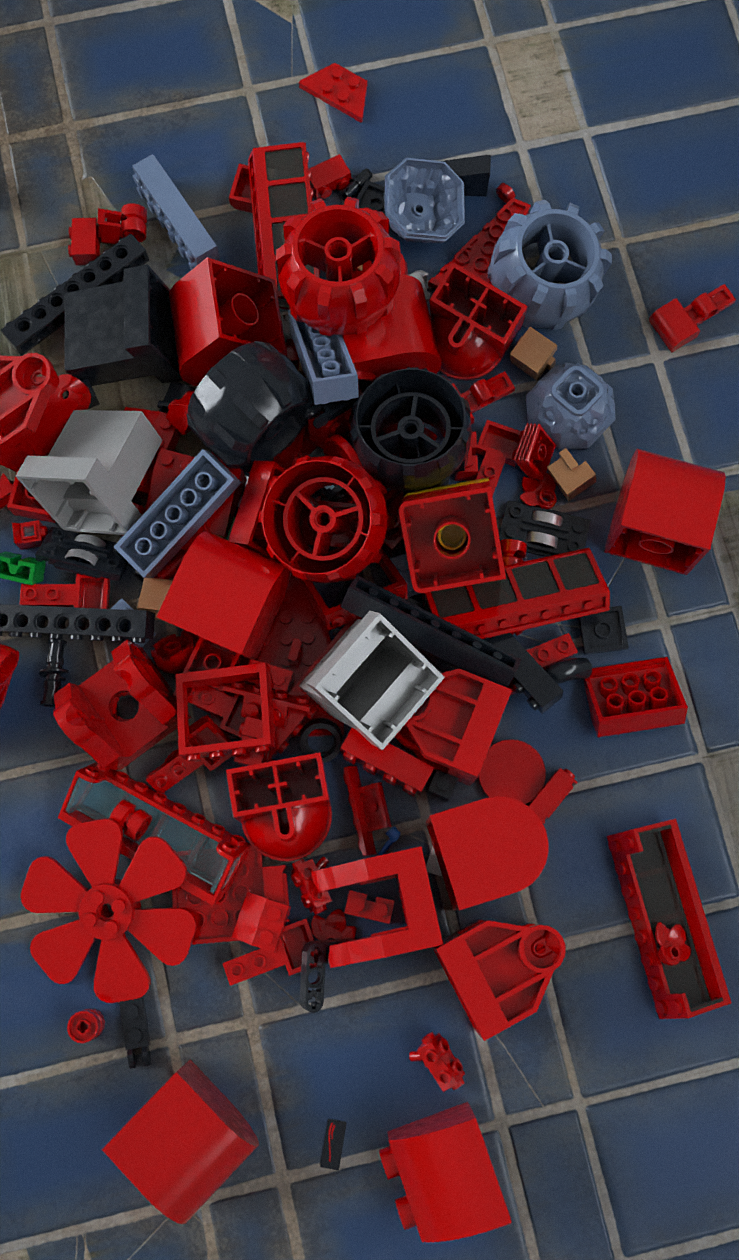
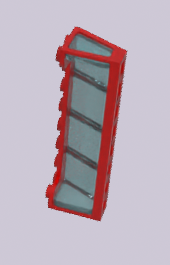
(205, 847)

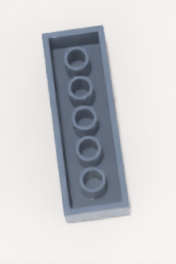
(173, 212)
(324, 363)
(177, 514)

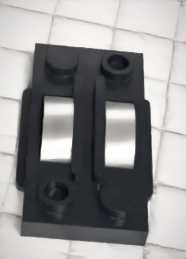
(544, 530)
(82, 554)

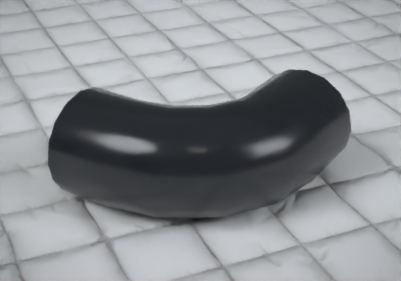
(569, 669)

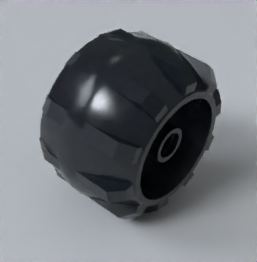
(410, 399)
(250, 405)

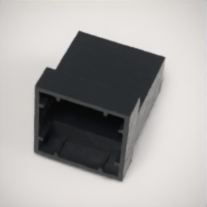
(121, 330)

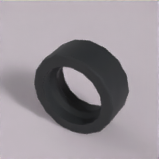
(324, 724)

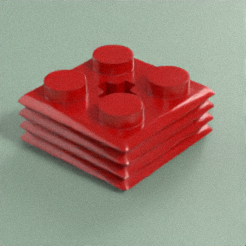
(534, 451)

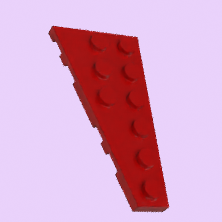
(478, 251)

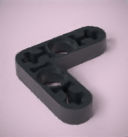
(321, 959)

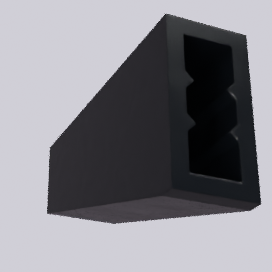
(473, 172)

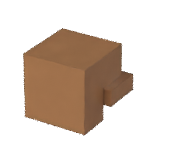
(534, 353)
(570, 476)
(153, 594)

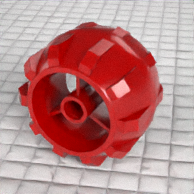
(337, 243)
(284, 511)

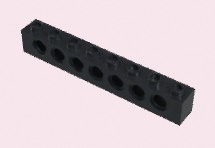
(54, 317)
(141, 621)

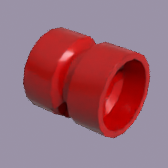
(133, 221)
(513, 551)
(132, 821)
(86, 1025)

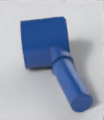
(393, 835)

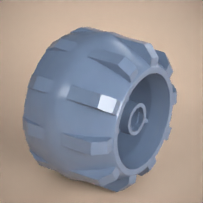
(558, 236)

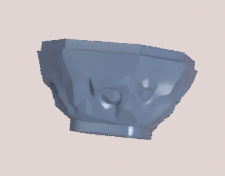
(424, 200)
(571, 405)

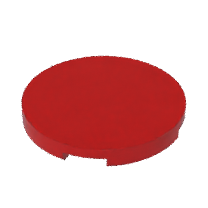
(512, 771)

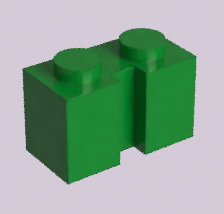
(21, 570)

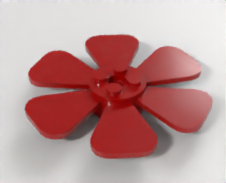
(161, 930)

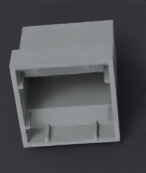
(93, 471)
(372, 679)

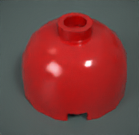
(173, 653)

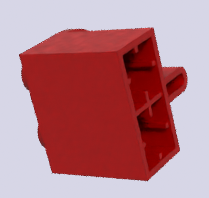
(472, 323)
(282, 805)

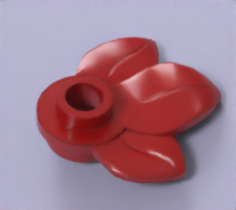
(537, 490)
(333, 927)
(672, 944)

